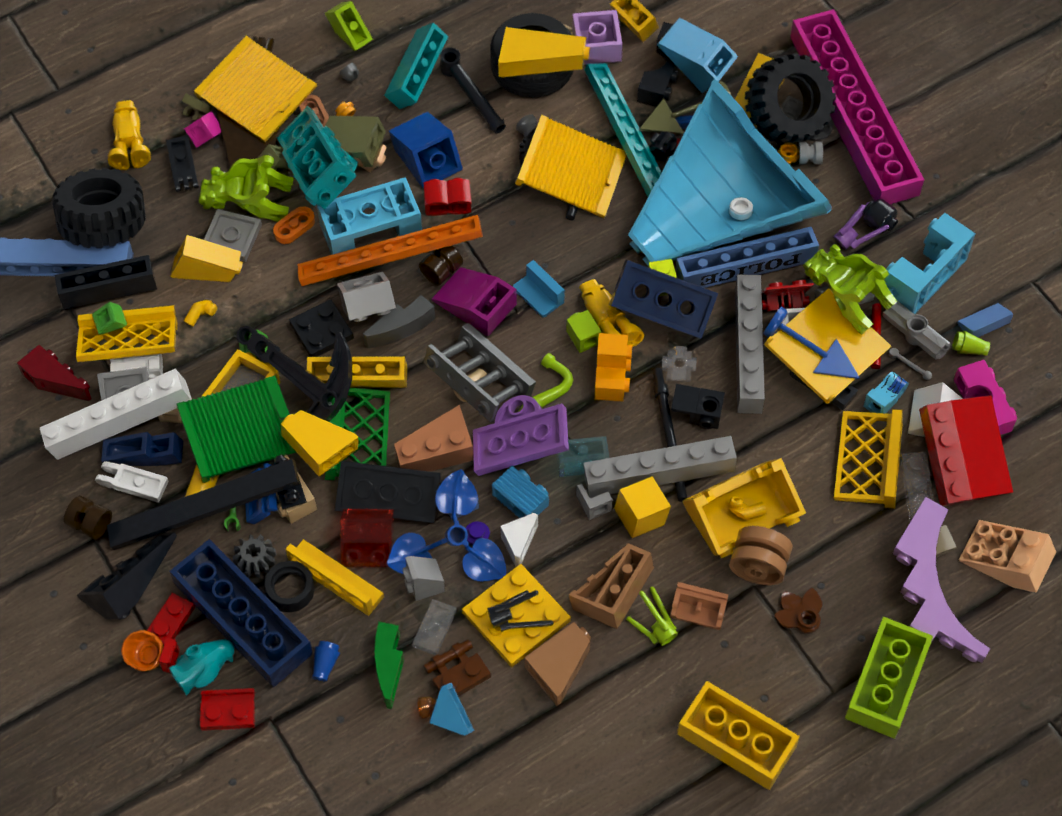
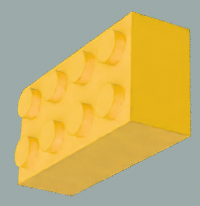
(738, 735)

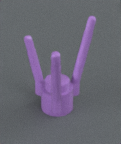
(847, 235)

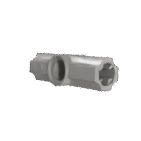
(923, 336)

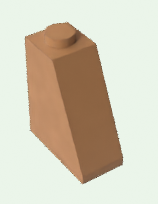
(559, 661)

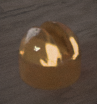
(425, 706)

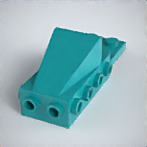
(316, 159)

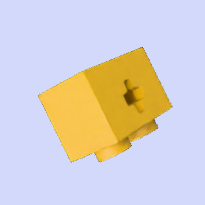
(635, 17)

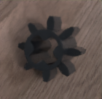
(663, 144)

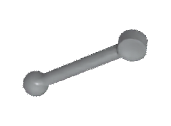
(894, 353)

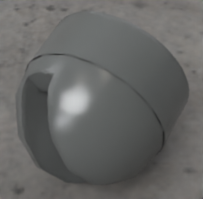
(350, 72)

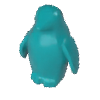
(201, 664)

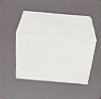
(925, 396)

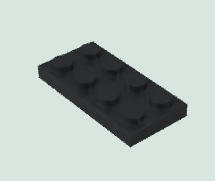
(384, 487)

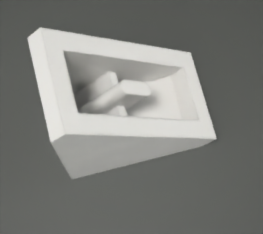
(518, 536)

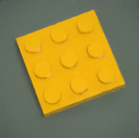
(517, 642)

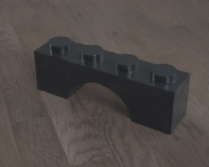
(657, 83)

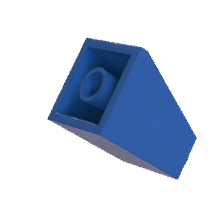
(426, 148)

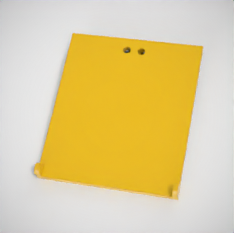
(255, 88)
(571, 166)
(822, 325)

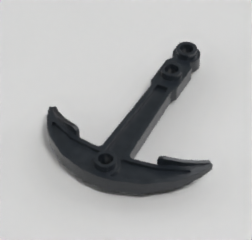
(319, 391)

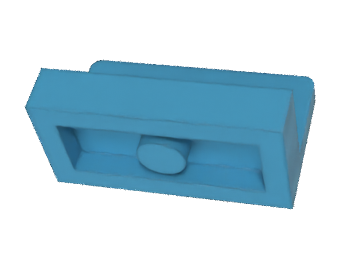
(540, 290)

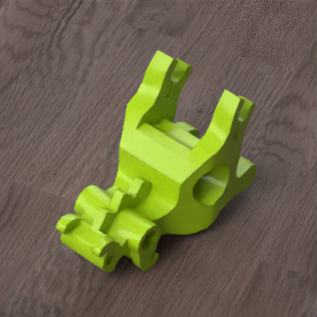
(247, 186)
(850, 282)

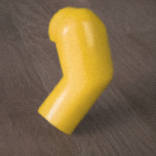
(200, 308)
(744, 511)

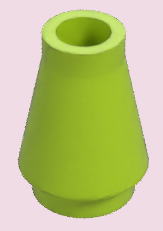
(969, 344)

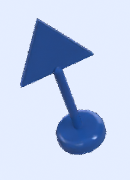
(834, 360)

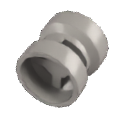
(813, 153)

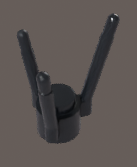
(501, 613)

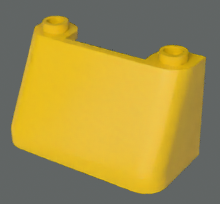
(763, 483)

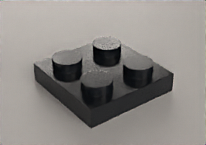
(318, 328)

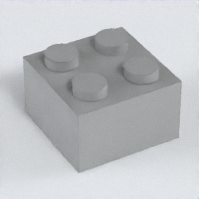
(366, 296)

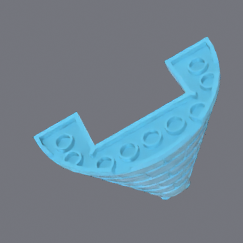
(712, 165)

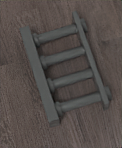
(483, 354)

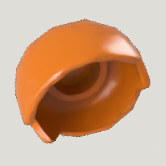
(142, 650)

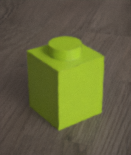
(583, 330)

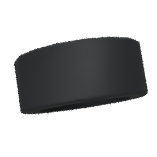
(289, 568)

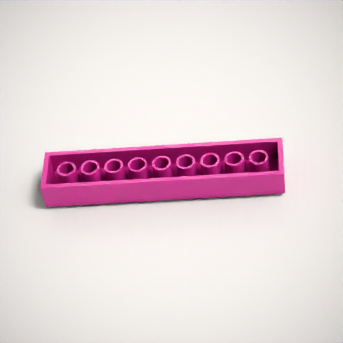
(859, 110)

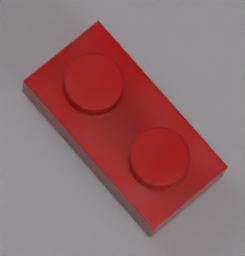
(171, 617)

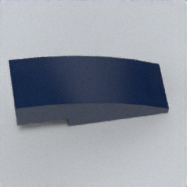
(143, 449)

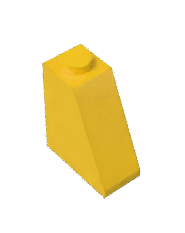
(205, 261)
(317, 440)

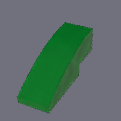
(388, 660)

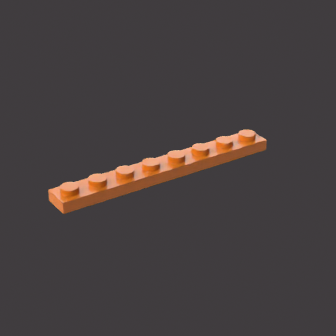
(389, 250)

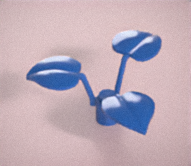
(454, 496)

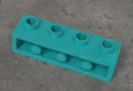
(416, 66)

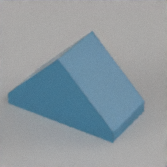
(450, 713)

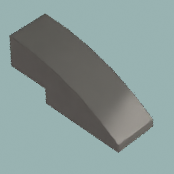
(400, 323)

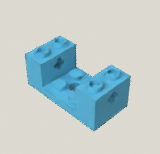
(346, 221)
(947, 246)

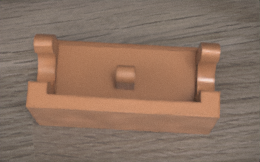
(699, 606)

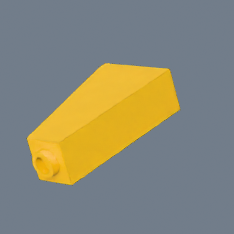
(540, 52)

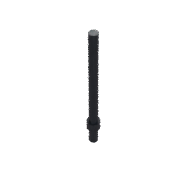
(661, 393)

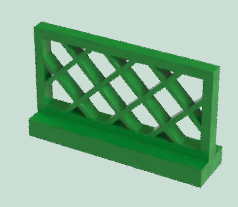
(341, 416)

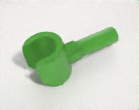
(232, 518)

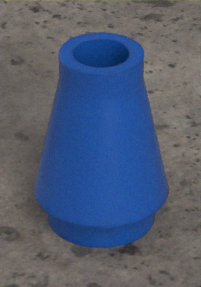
(324, 660)

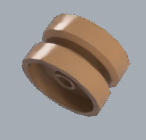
(760, 555)

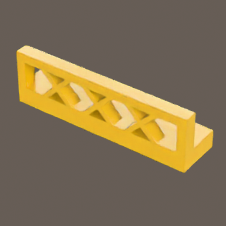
(336, 577)

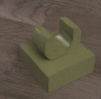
(196, 105)

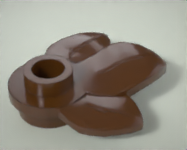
(797, 609)

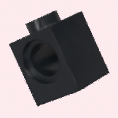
(709, 400)

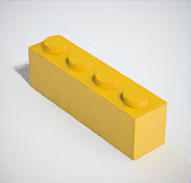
(366, 371)

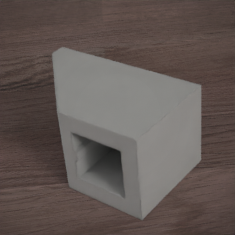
(423, 577)

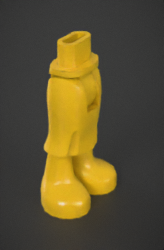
(127, 135)
(606, 316)

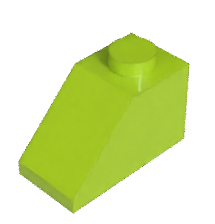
(349, 25)

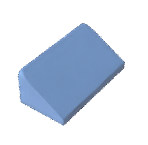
(986, 320)

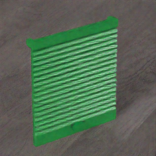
(236, 427)

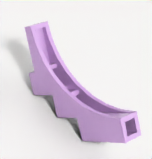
(922, 585)

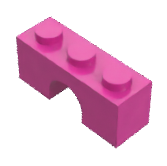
(980, 381)

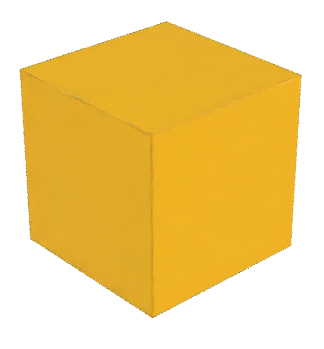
(642, 507)

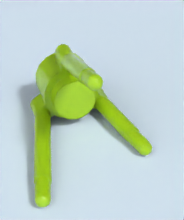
(663, 630)

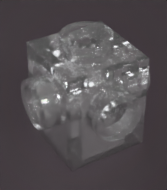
(675, 373)

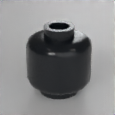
(879, 214)

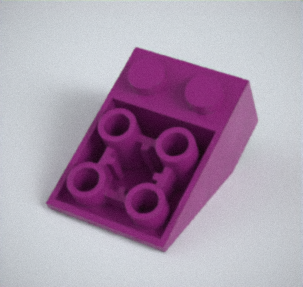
(477, 299)

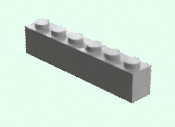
(749, 344)
(664, 464)

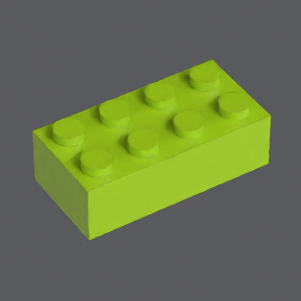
(889, 677)

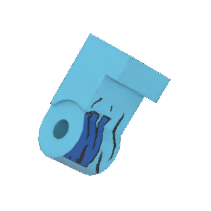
(886, 393)

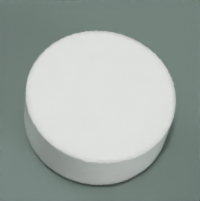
(741, 208)

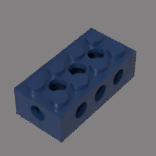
(670, 315)

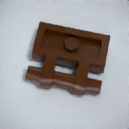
(464, 675)

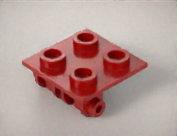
(777, 290)

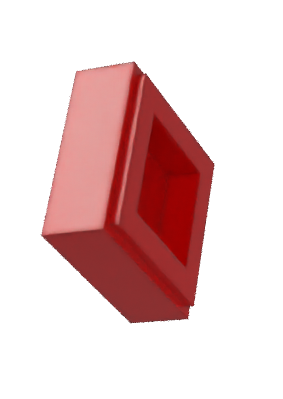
(169, 655)

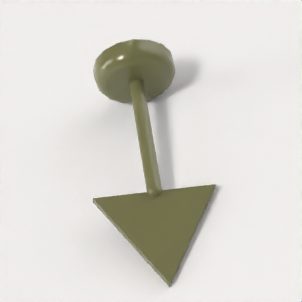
(664, 120)

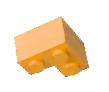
(613, 361)

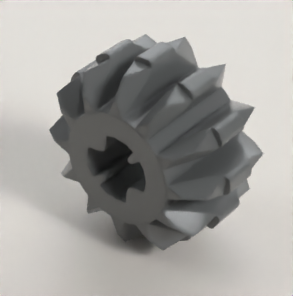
(259, 547)

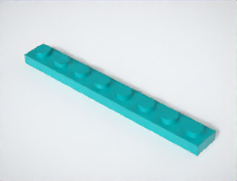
(624, 125)

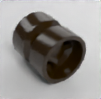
(437, 266)
(87, 517)

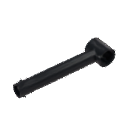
(451, 67)

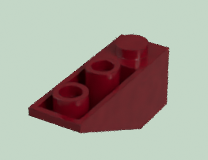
(50, 375)

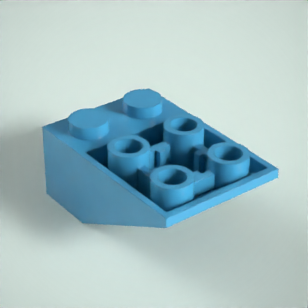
(697, 53)

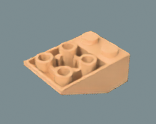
(1009, 554)

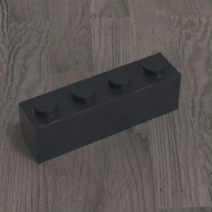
(105, 282)

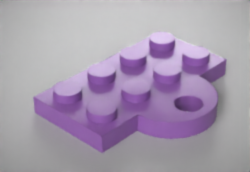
(520, 435)

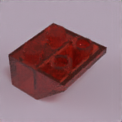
(366, 537)

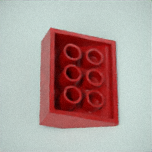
(965, 450)

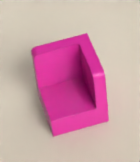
(203, 129)

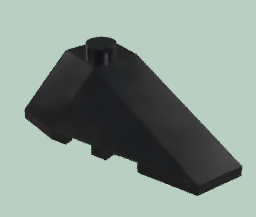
(122, 589)

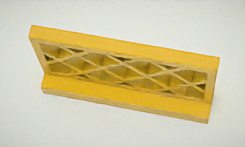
(140, 325)
(890, 461)

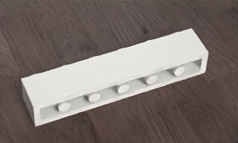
(115, 414)

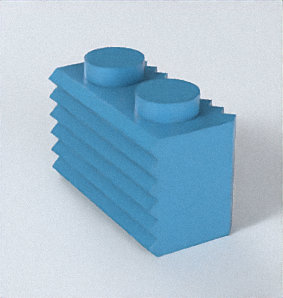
(519, 493)

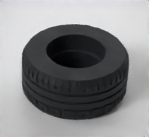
(534, 84)

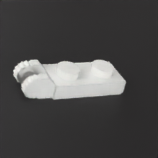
(133, 481)

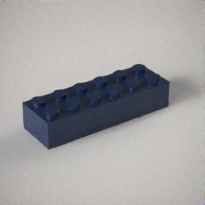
(241, 613)

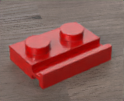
(227, 709)

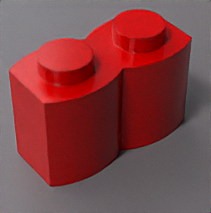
(447, 197)

